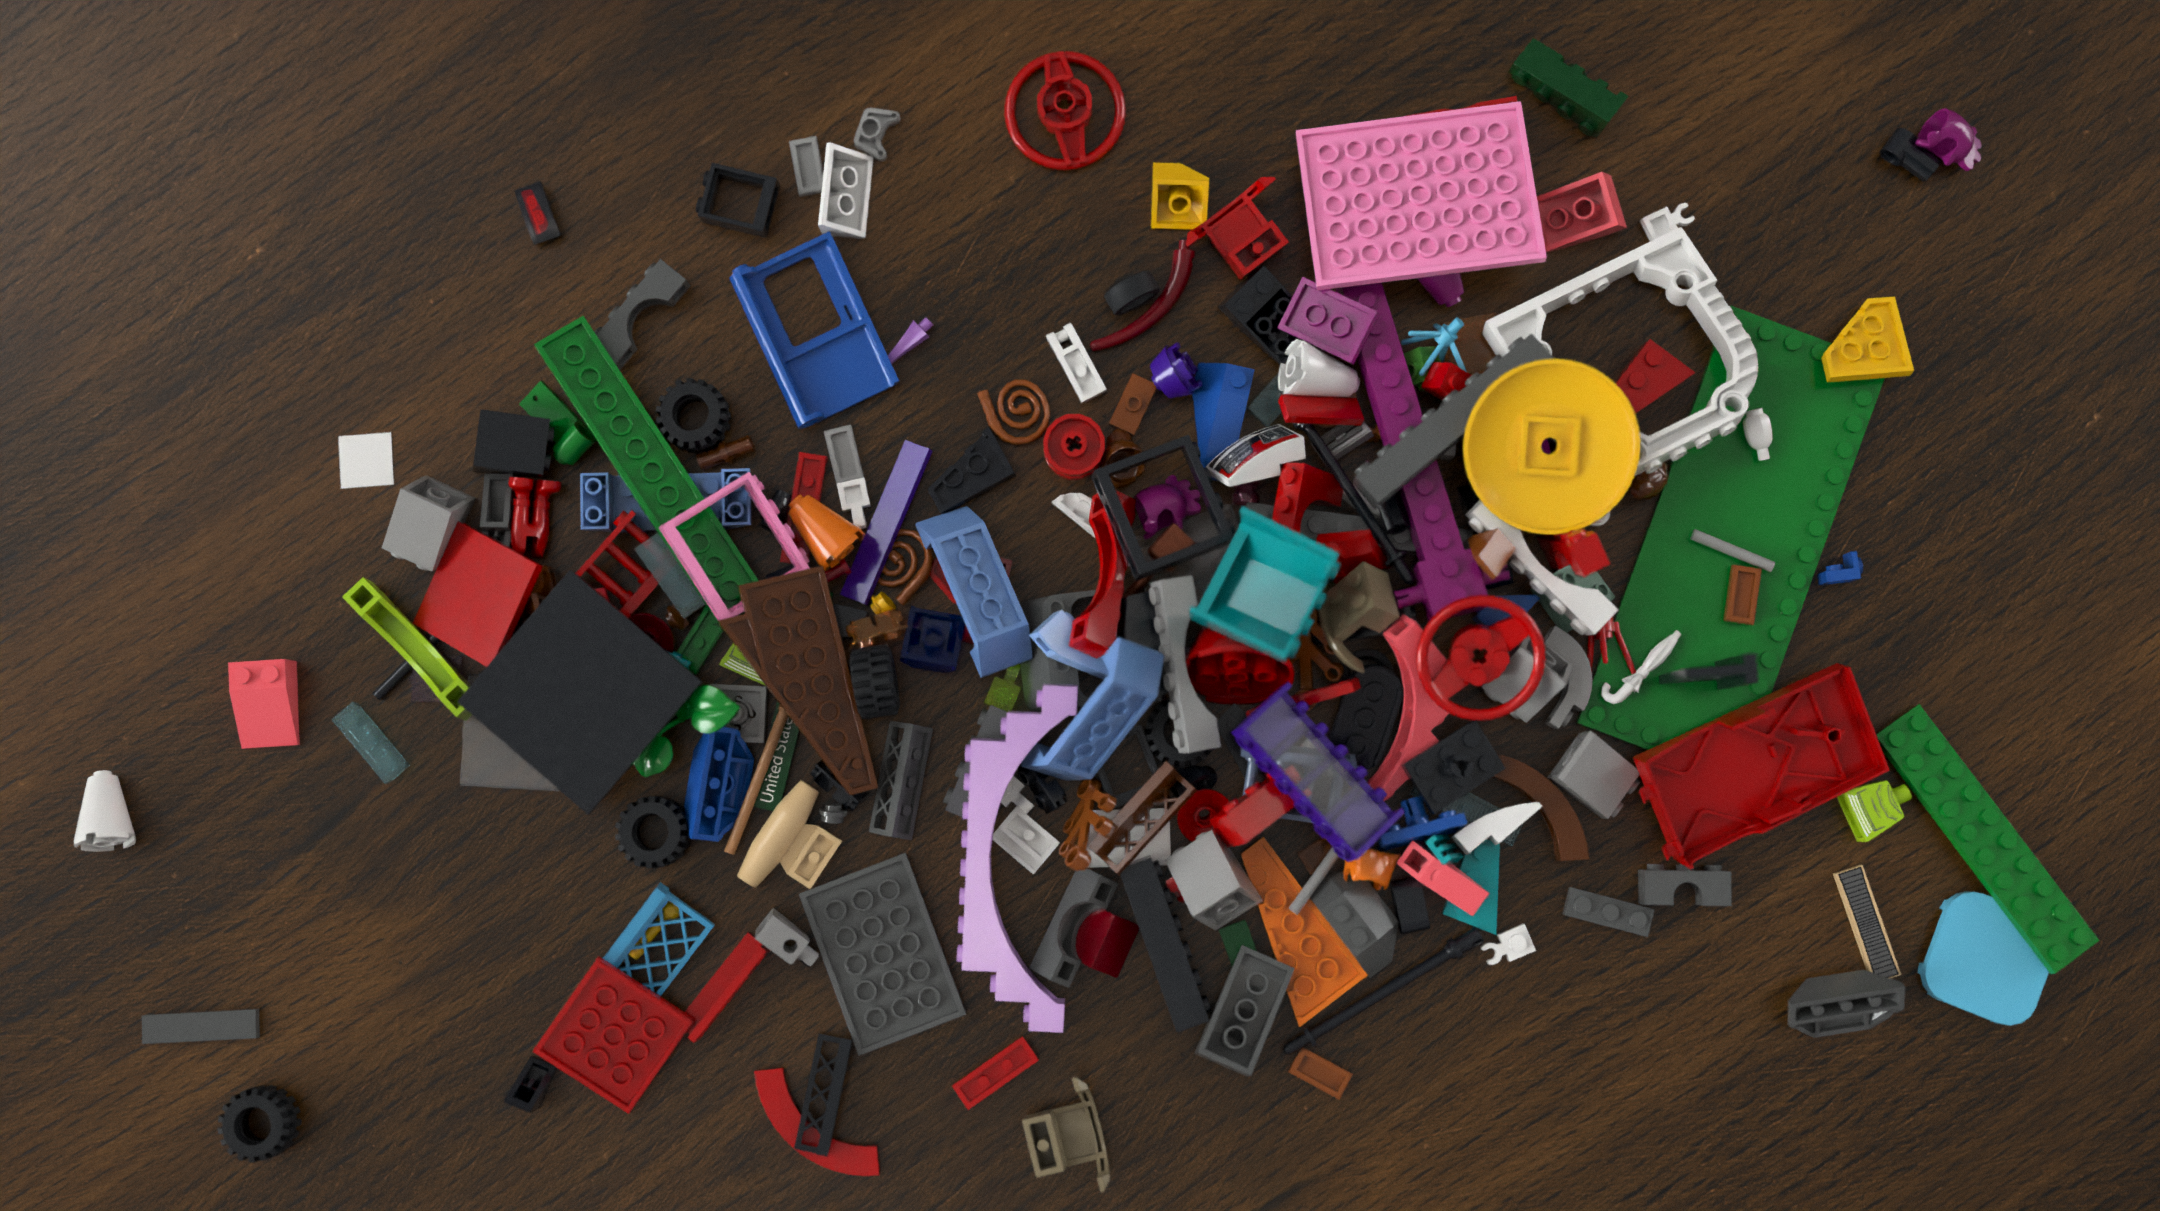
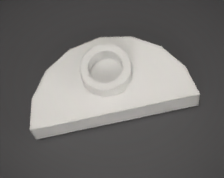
(1077, 508)

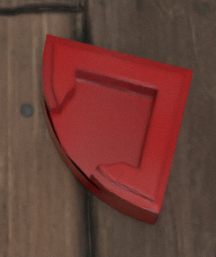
(1171, 884)

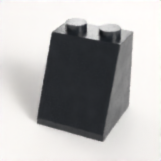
(512, 444)

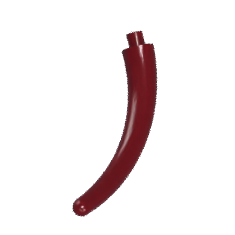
(1175, 285)

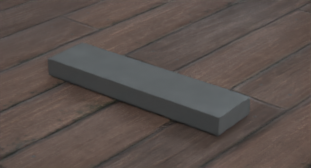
(200, 1026)

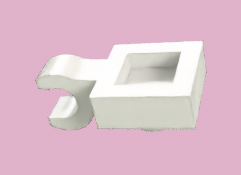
(854, 498)
(1013, 795)

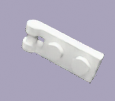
(1077, 364)

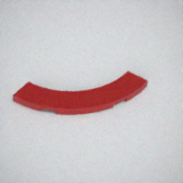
(785, 1117)

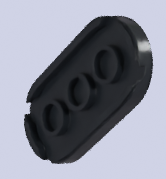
(1368, 714)

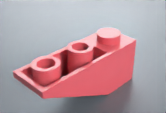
(1441, 878)

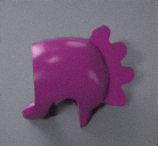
(1950, 139)
(1166, 503)

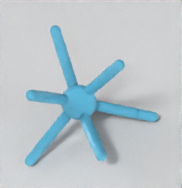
(1444, 337)

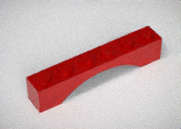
(1097, 626)

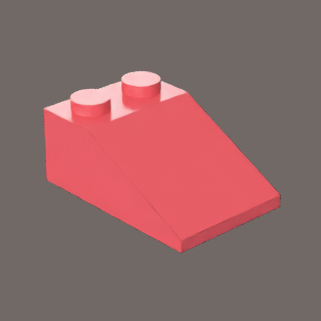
(1580, 212)
(265, 702)

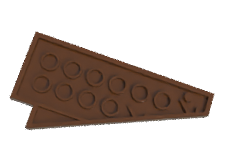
(799, 655)

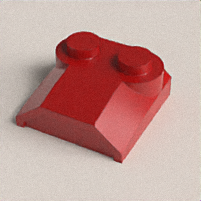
(1353, 549)

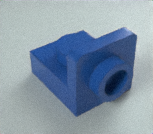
(1838, 574)

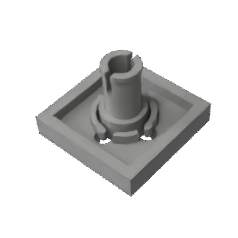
(753, 698)

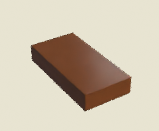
(1742, 595)
(1320, 1072)

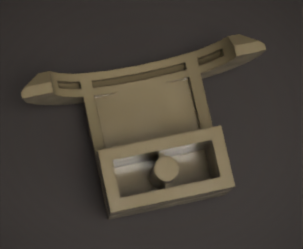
(1357, 600)
(1068, 1137)

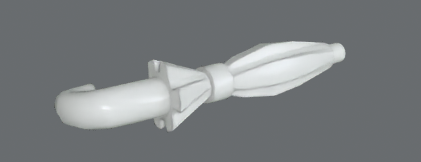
(1634, 681)

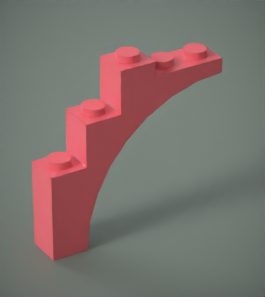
(1418, 709)

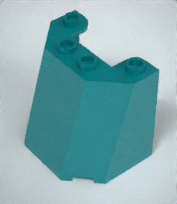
(1267, 587)

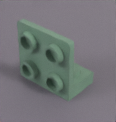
(1591, 581)

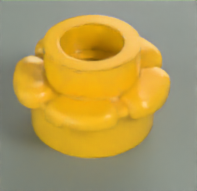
(881, 603)

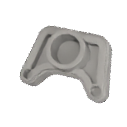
(872, 130)

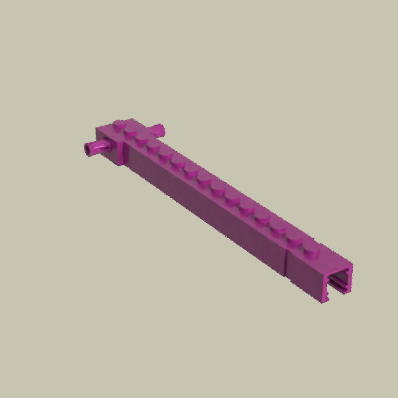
(1444, 567)

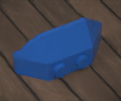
(717, 783)

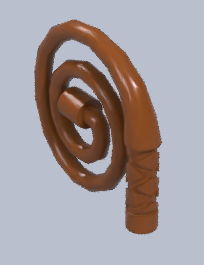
(994, 423)
(922, 574)

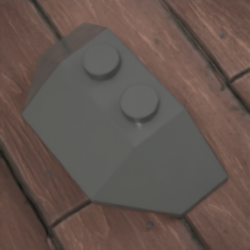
(1358, 919)
(1844, 1003)

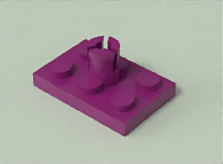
(1328, 320)

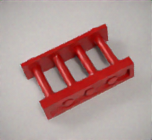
(629, 600)

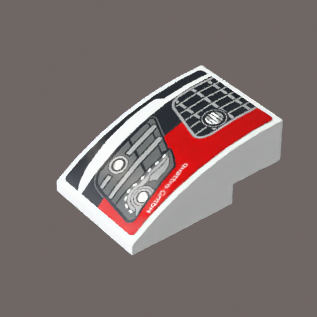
(1257, 456)

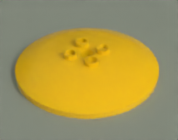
(1593, 452)

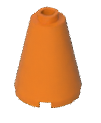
(823, 530)

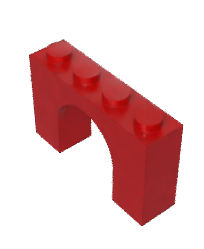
(1298, 488)

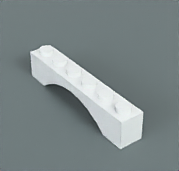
(1583, 606)

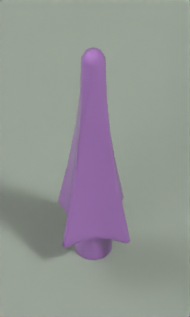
(913, 336)

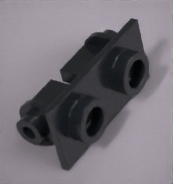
(826, 780)
(1046, 795)

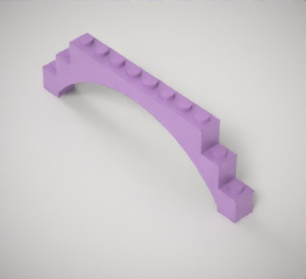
(985, 939)

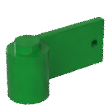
(570, 433)

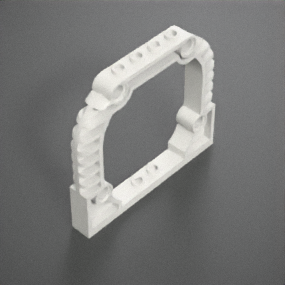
(1665, 263)

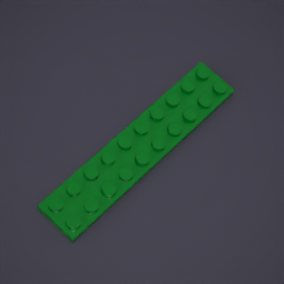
(1986, 839)

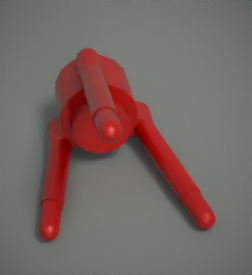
(1606, 633)

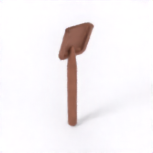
(1169, 541)

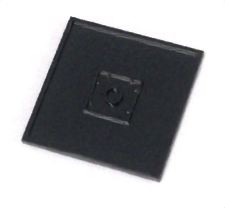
(579, 692)

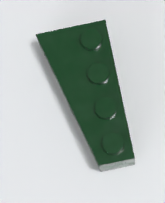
(1566, 88)

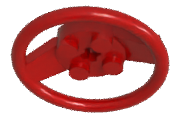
(1065, 123)
(1460, 667)

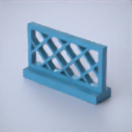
(640, 923)

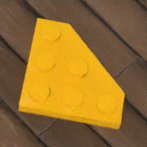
(1869, 345)

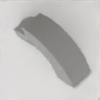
(1579, 685)

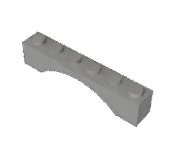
(1193, 724)

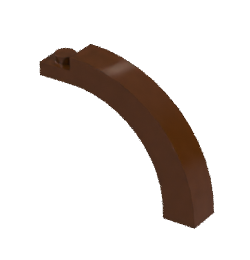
(1556, 810)

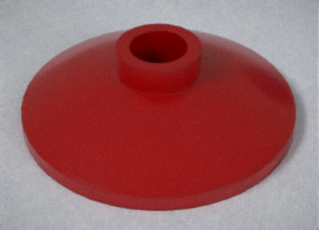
(1188, 816)

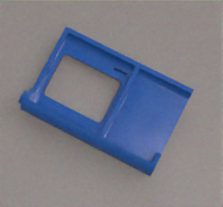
(831, 368)

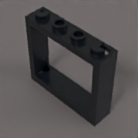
(1122, 527)

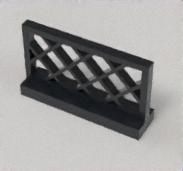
(1728, 673)

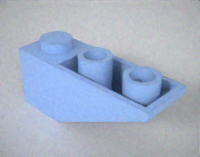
(1054, 639)

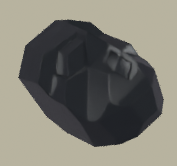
(1198, 776)

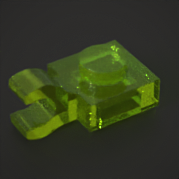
(1004, 692)

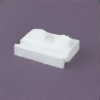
(1025, 840)

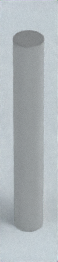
(1732, 550)
(1313, 882)

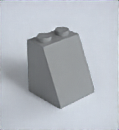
(425, 521)
(1517, 674)
(1595, 775)
(1212, 881)

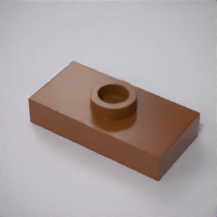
(1133, 404)

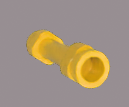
(670, 912)

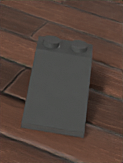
(1244, 1011)

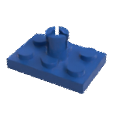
(1419, 826)

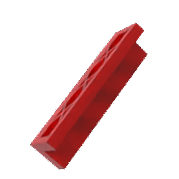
(725, 985)

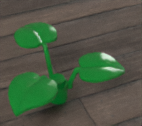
(709, 713)

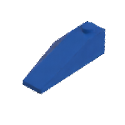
(1220, 406)

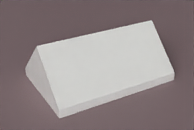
(845, 192)

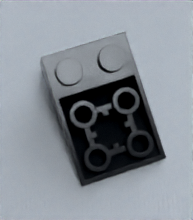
(1257, 311)

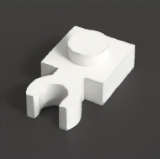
(1663, 221)
(1512, 943)

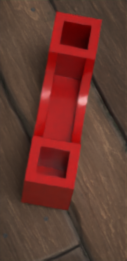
(1575, 548)

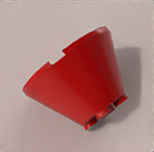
(1233, 671)

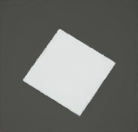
(366, 460)

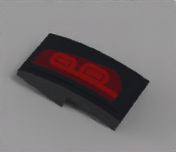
(537, 212)

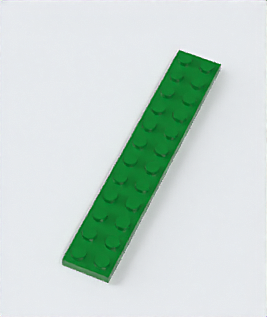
(641, 453)

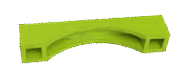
(410, 643)

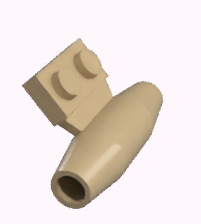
(790, 841)

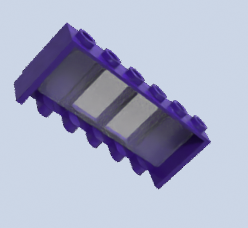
(1316, 774)

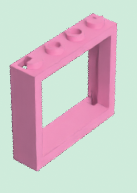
(768, 511)

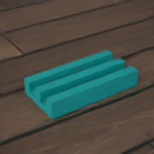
(1440, 840)

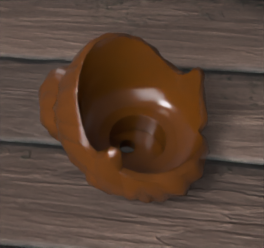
(1121, 447)
(1648, 485)

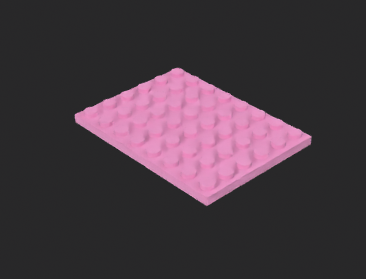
(1420, 196)

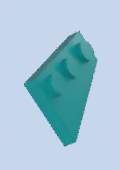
(1483, 868)

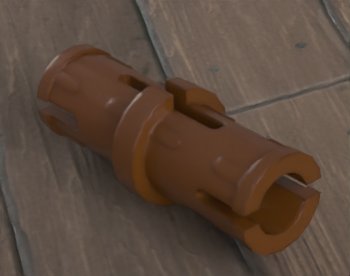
(725, 452)

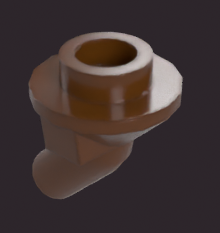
(675, 619)

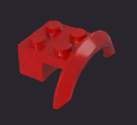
(1242, 232)

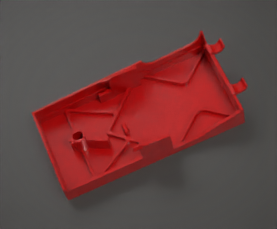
(1761, 764)

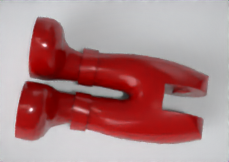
(540, 520)

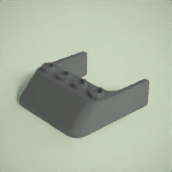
(1042, 668)

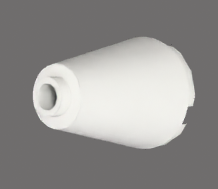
(1315, 373)
(103, 815)

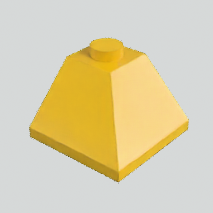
(1178, 197)

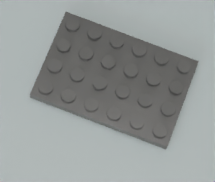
(882, 954)

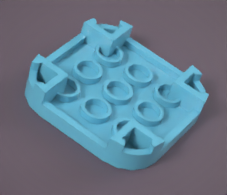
(1982, 962)

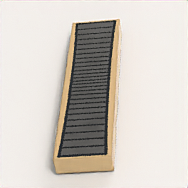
(1866, 922)

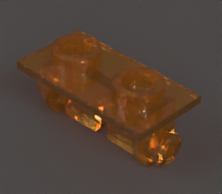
(865, 633)

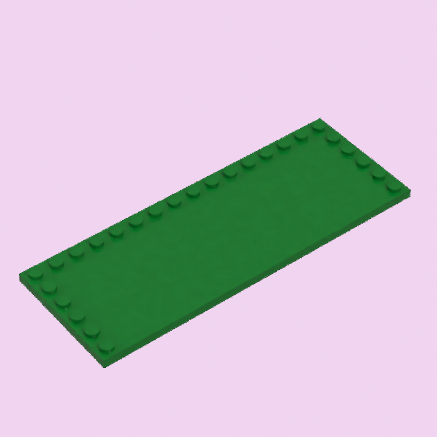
(1764, 506)

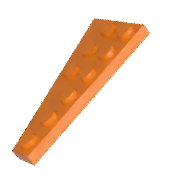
(1302, 941)

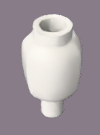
(1758, 432)

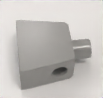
(776, 930)

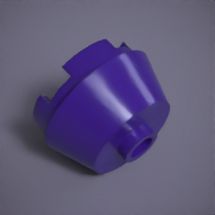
(1174, 372)

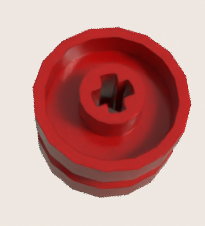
(1074, 430)

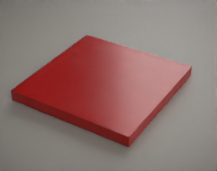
(477, 594)
(613, 1035)

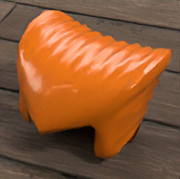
(1372, 866)

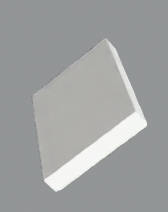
(1157, 848)

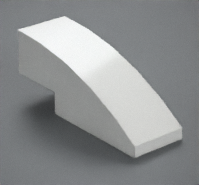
(1494, 826)

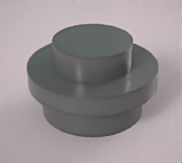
(832, 813)

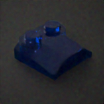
(932, 640)

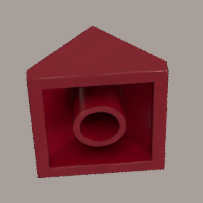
(1105, 941)

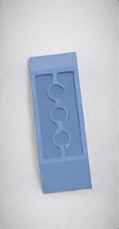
(606, 496)
(979, 589)
(1106, 715)

